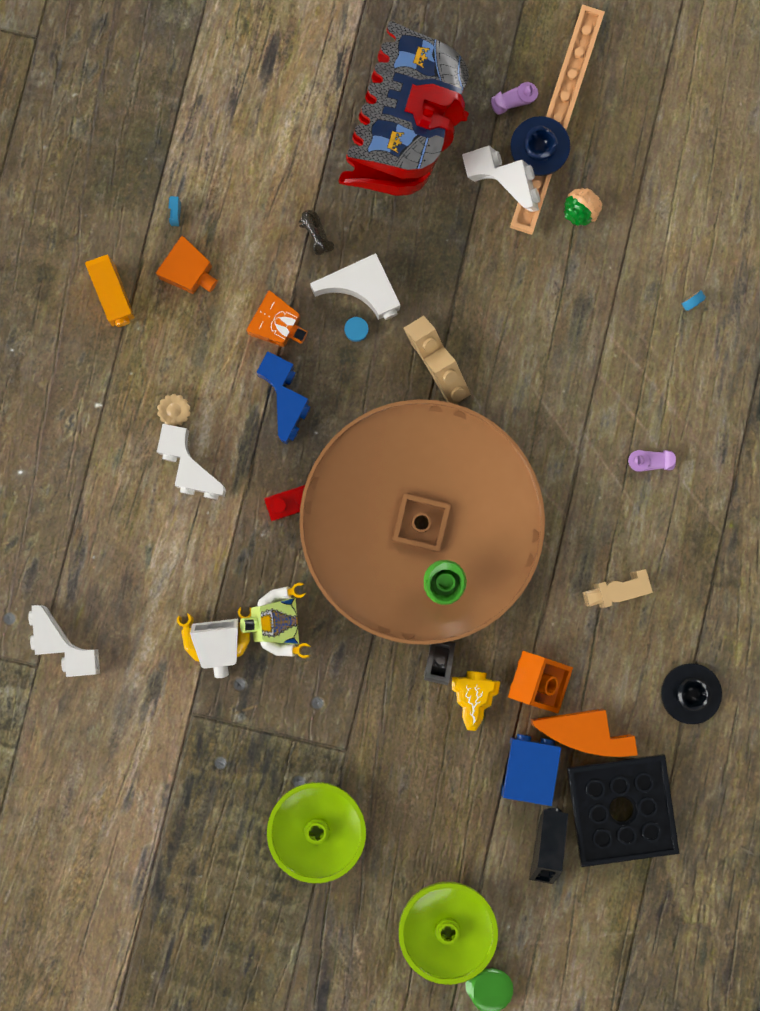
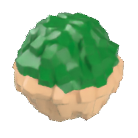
(582, 207)

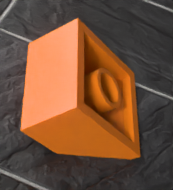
(540, 682)

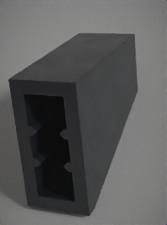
(549, 846)

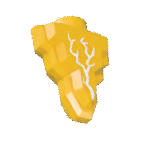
(474, 695)

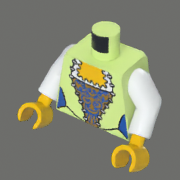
(276, 622)

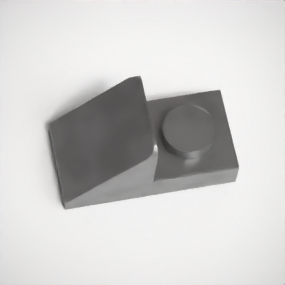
(439, 663)

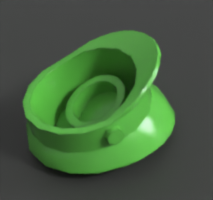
(444, 582)
(490, 990)

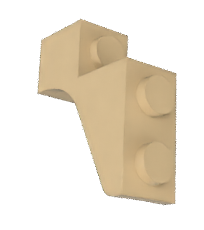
(437, 360)

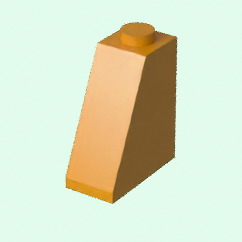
(110, 290)

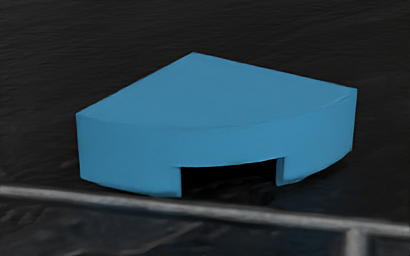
(175, 206)

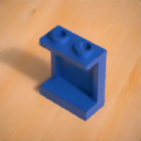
(531, 770)

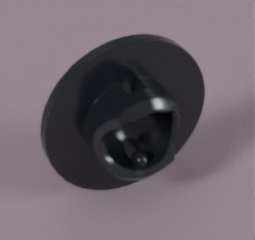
(691, 693)

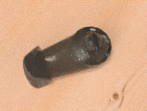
(313, 224)

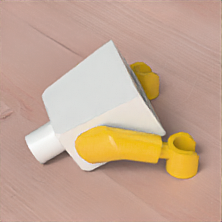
(215, 642)

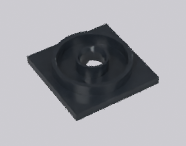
(645, 833)

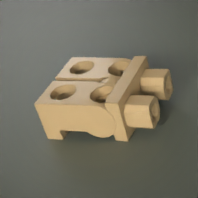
(615, 591)

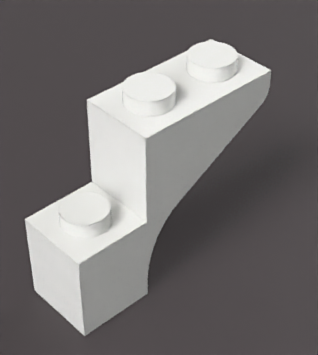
(514, 177)
(190, 475)
(50, 639)

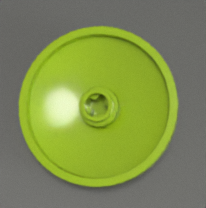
(316, 832)
(448, 933)

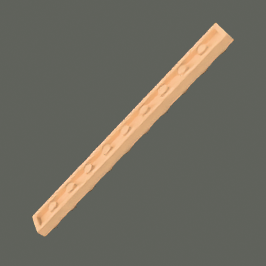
(564, 99)

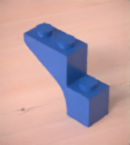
(290, 405)

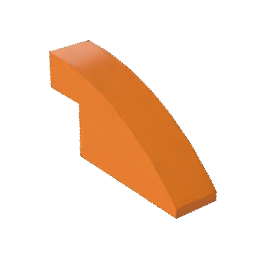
(587, 733)

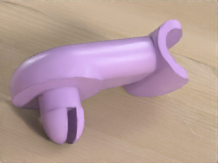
(516, 97)
(649, 460)

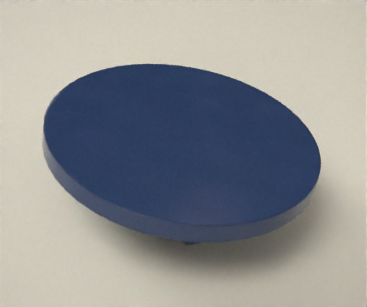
(541, 144)

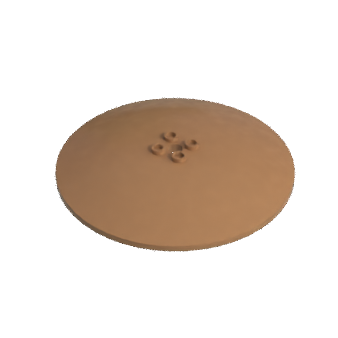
(430, 464)

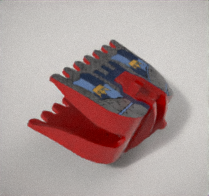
(408, 114)

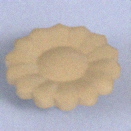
(173, 410)

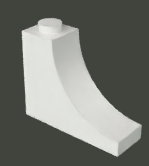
(364, 281)

